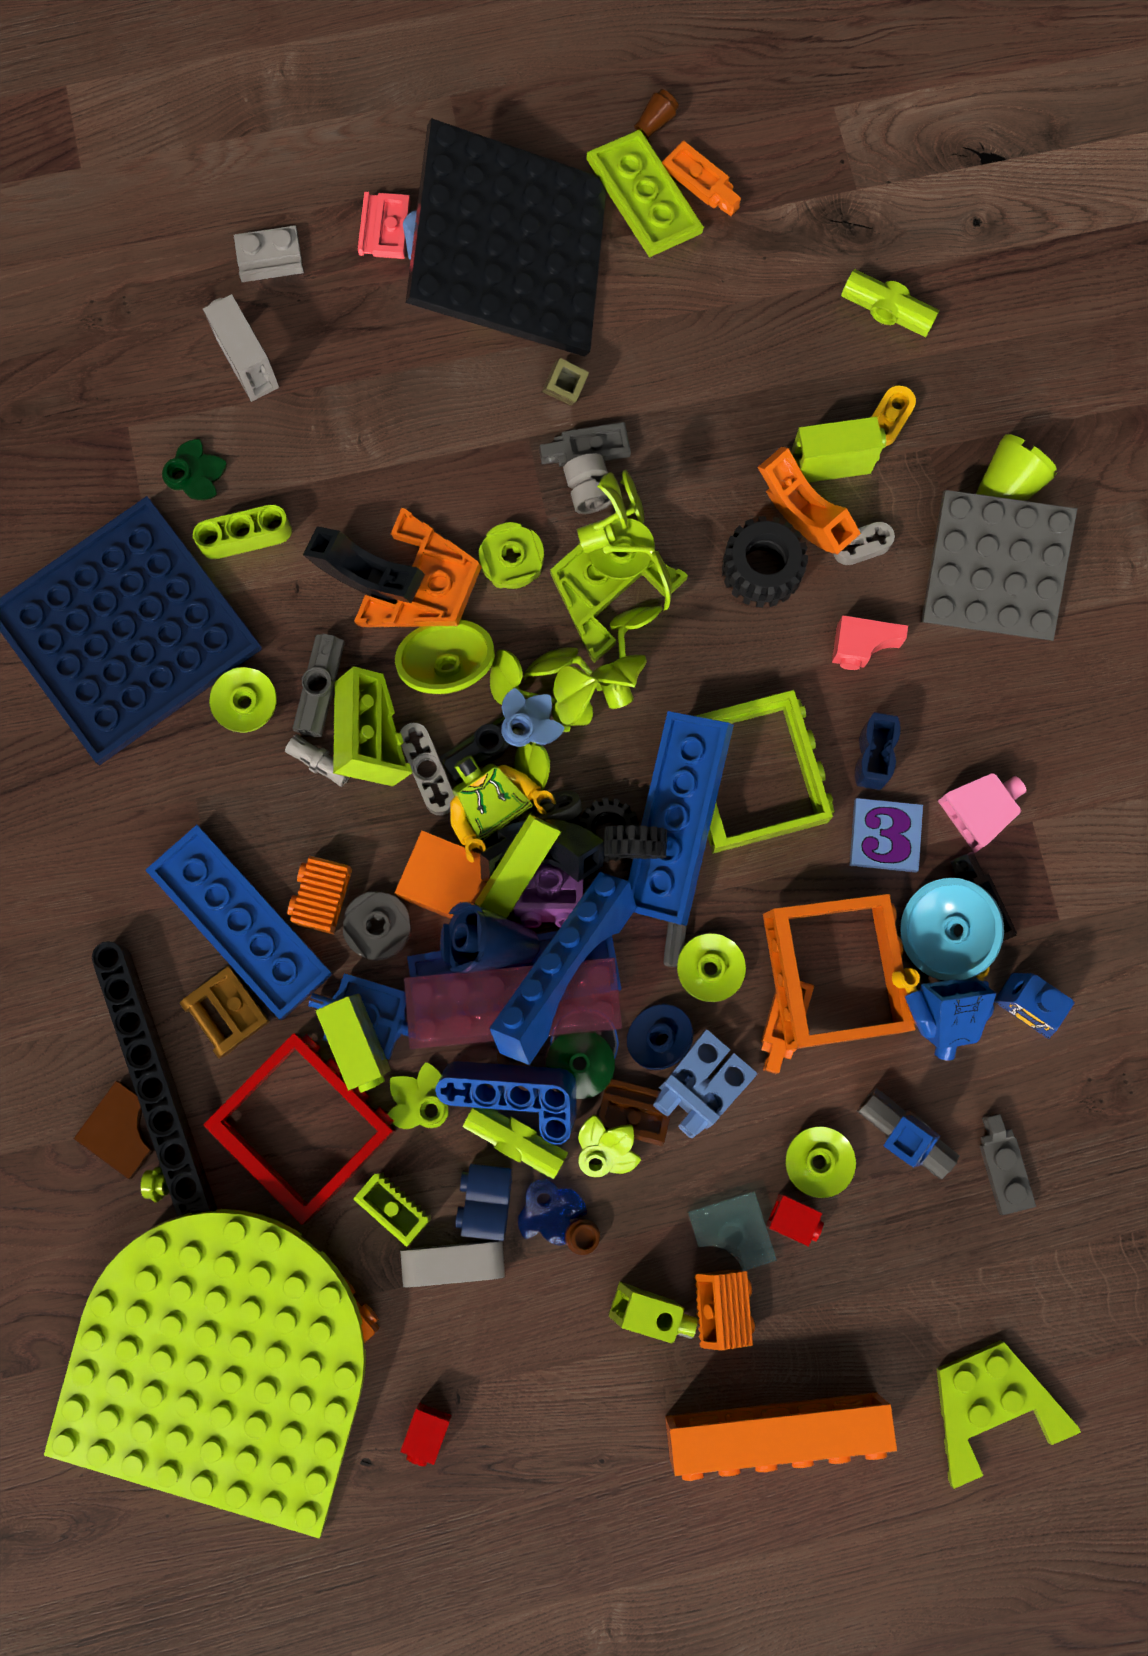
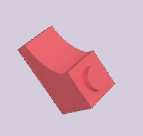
(860, 638)

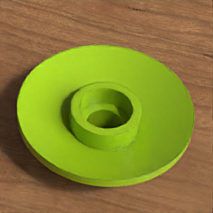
(630, 565)
(232, 689)
(726, 958)
(838, 1165)

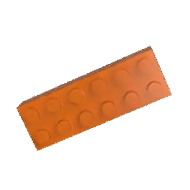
(780, 1435)

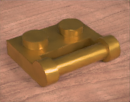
(234, 1006)

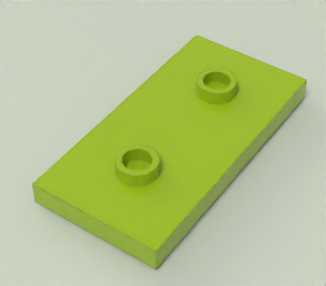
(644, 193)

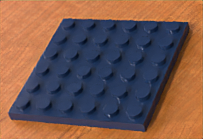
(123, 630)

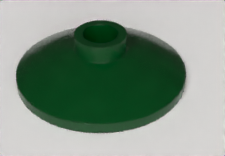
(598, 1056)

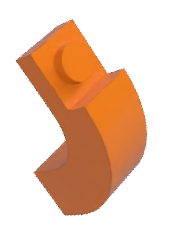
(809, 513)

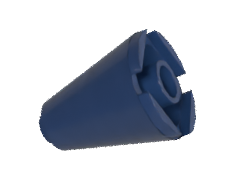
(485, 940)

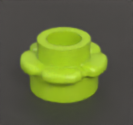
(154, 1185)

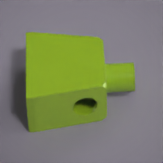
(639, 1310)

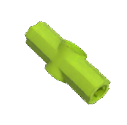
(890, 303)
(516, 1140)

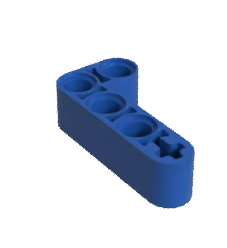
(464, 1087)

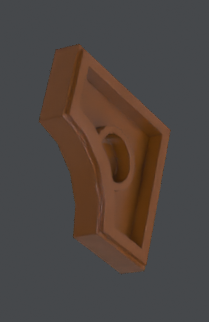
(115, 1131)

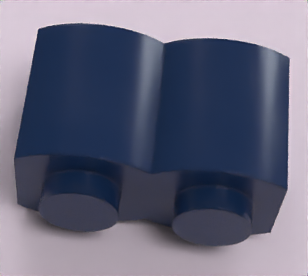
(876, 744)
(485, 1202)

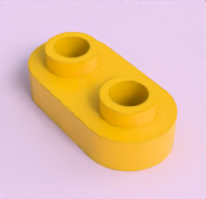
(891, 418)

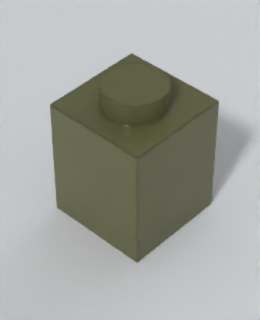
(565, 381)

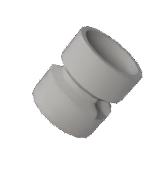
(583, 476)

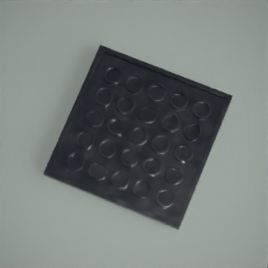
(506, 239)

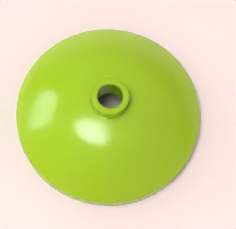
(444, 657)

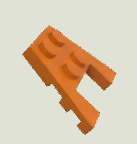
(443, 591)

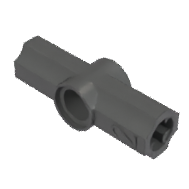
(322, 666)
(885, 1116)

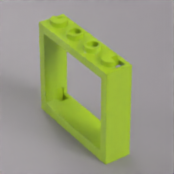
(812, 771)

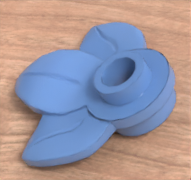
(531, 716)

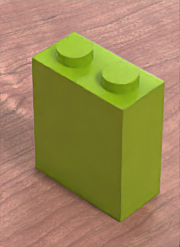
(838, 449)
(354, 1043)

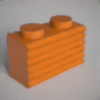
(320, 894)
(724, 1309)

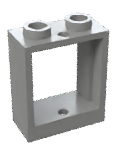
(241, 347)

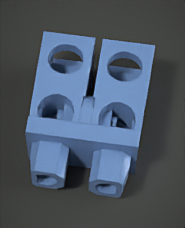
(696, 1093)

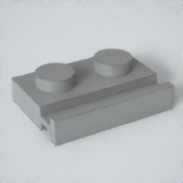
(268, 253)

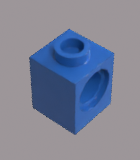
(912, 1140)

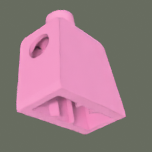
(983, 808)

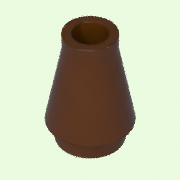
(658, 112)

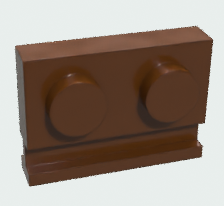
(633, 1105)

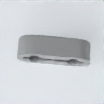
(868, 550)

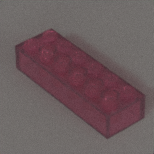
(463, 1006)

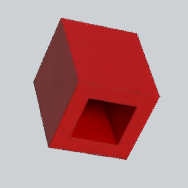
(795, 1220)
(425, 1435)

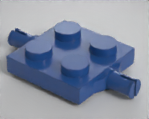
(383, 1004)

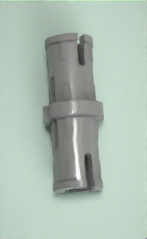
(315, 758)

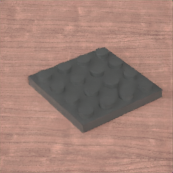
(998, 565)

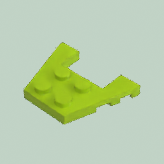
(590, 592)
(986, 1392)

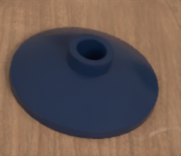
(653, 1026)

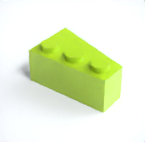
(365, 731)

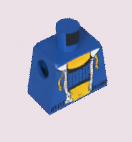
(1035, 1003)

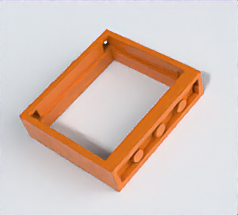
(788, 982)

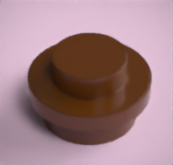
(582, 1236)

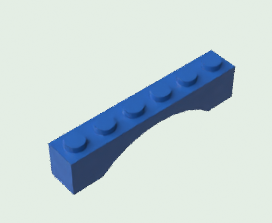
(530, 1011)

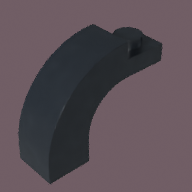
(360, 569)
(574, 851)

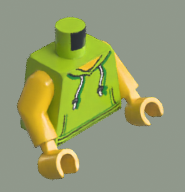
(489, 801)

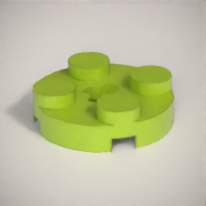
(519, 539)

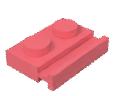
(382, 225)

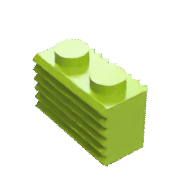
(392, 1208)

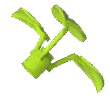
(601, 533)
(613, 678)
(571, 707)

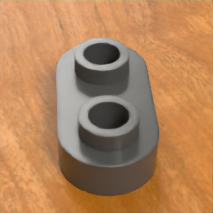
(566, 808)

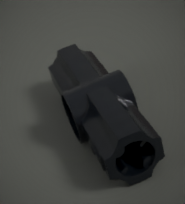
(473, 747)

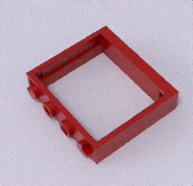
(260, 1168)

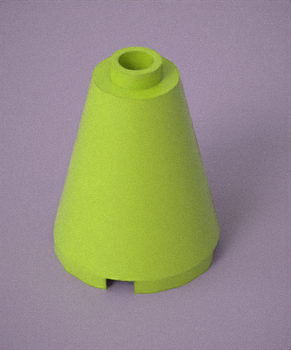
(1016, 471)

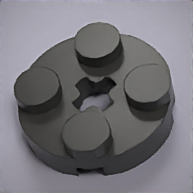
(357, 923)

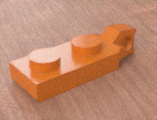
(702, 178)
(773, 1036)

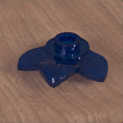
(552, 1216)

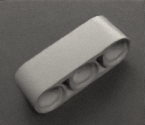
(452, 1263)

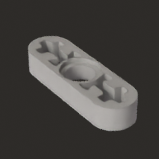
(426, 743)

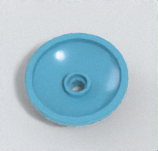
(930, 925)

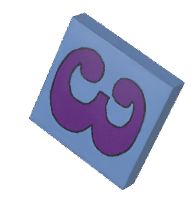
(886, 835)

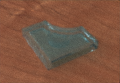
(736, 1227)

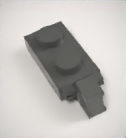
(607, 440)
(1005, 1167)

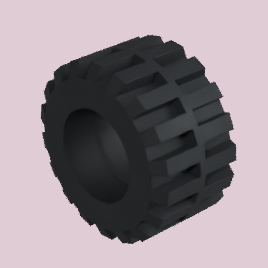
(772, 538)

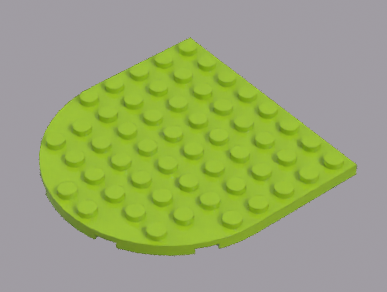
(217, 1369)

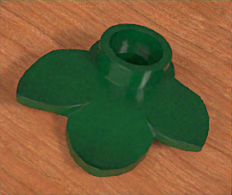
(199, 471)

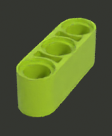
(228, 525)

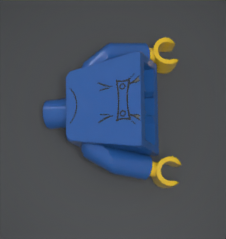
(948, 1011)

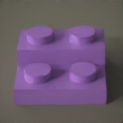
(548, 897)

